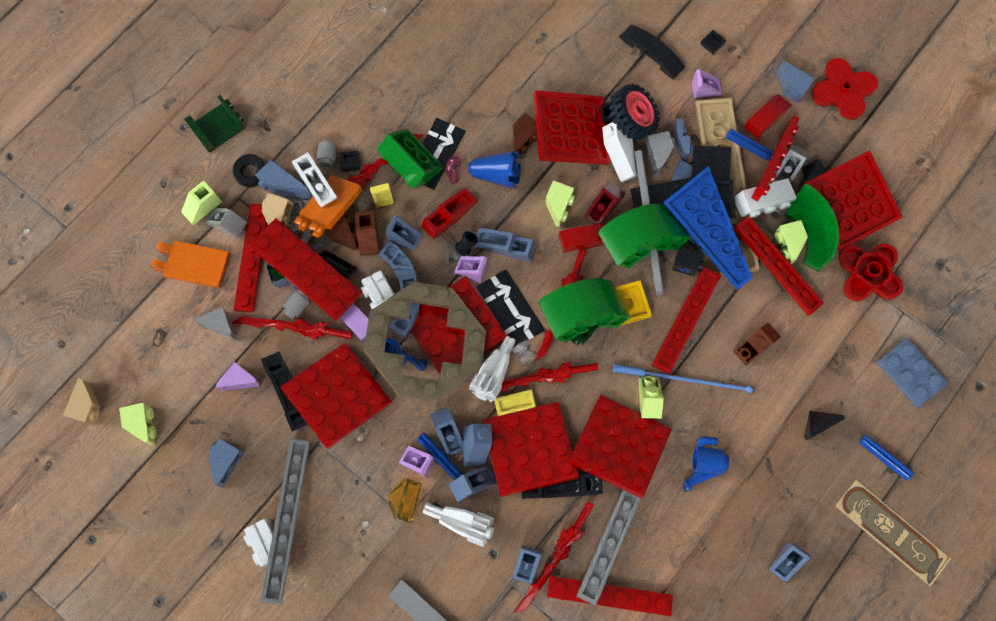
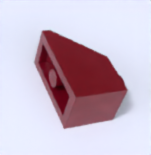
(605, 203)

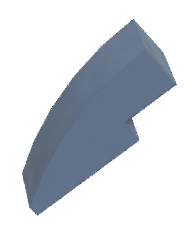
(506, 244)

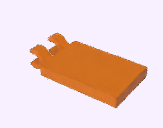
(329, 214)
(192, 263)

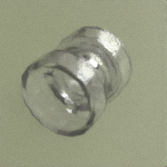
(524, 353)

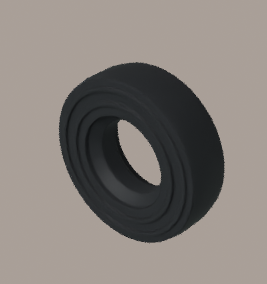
(239, 166)

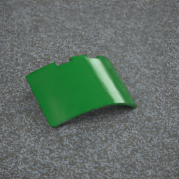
(819, 225)
(641, 231)
(583, 305)

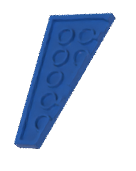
(706, 220)

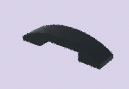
(655, 49)
(279, 375)
(584, 486)

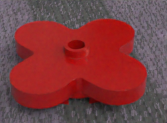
(844, 88)
(870, 272)

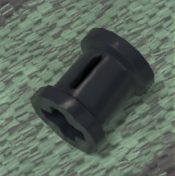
(467, 242)

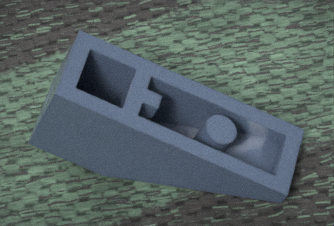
(281, 182)

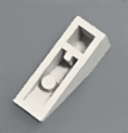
(620, 152)
(314, 180)

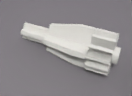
(492, 372)
(473, 526)

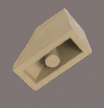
(277, 207)
(83, 403)

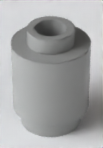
(326, 154)
(296, 304)

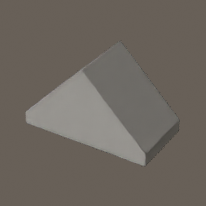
(218, 322)

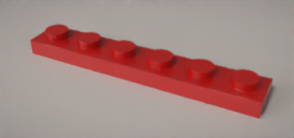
(774, 162)
(250, 263)
(778, 266)
(686, 320)
(613, 596)

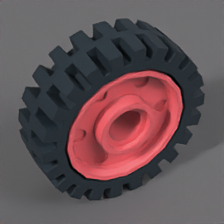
(634, 112)

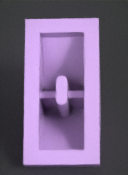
(705, 85)
(472, 267)
(236, 378)
(417, 461)

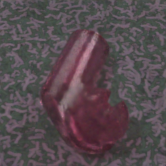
(451, 165)

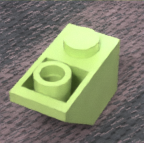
(558, 200)
(200, 202)
(791, 239)
(650, 397)
(138, 421)

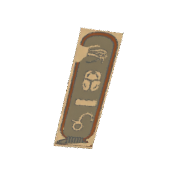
(893, 533)

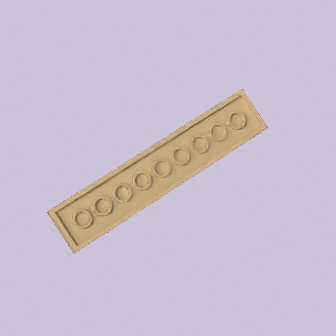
(714, 121)

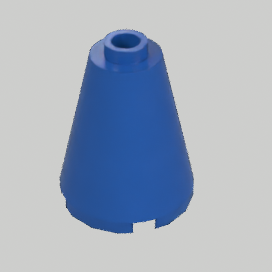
(497, 169)

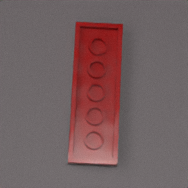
(305, 269)

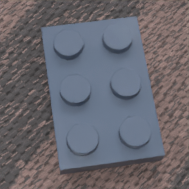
(912, 373)

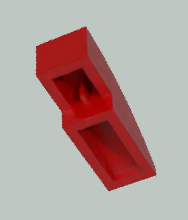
(767, 116)
(448, 213)
(580, 238)

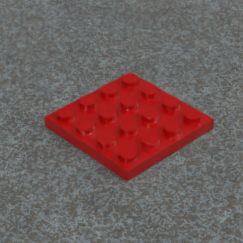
(570, 128)
(857, 198)
(447, 343)
(336, 395)
(620, 446)
(530, 449)

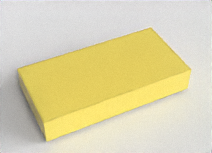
(382, 195)
(514, 402)

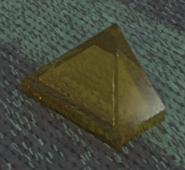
(404, 499)

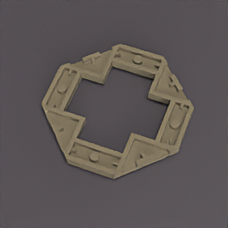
(391, 364)

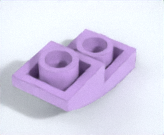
(356, 321)

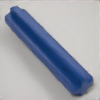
(749, 144)
(439, 456)
(886, 457)

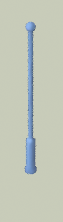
(642, 372)

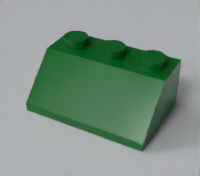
(409, 158)

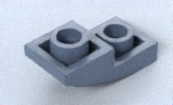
(681, 140)

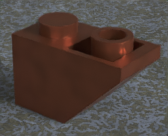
(524, 133)
(367, 233)
(342, 234)
(757, 343)

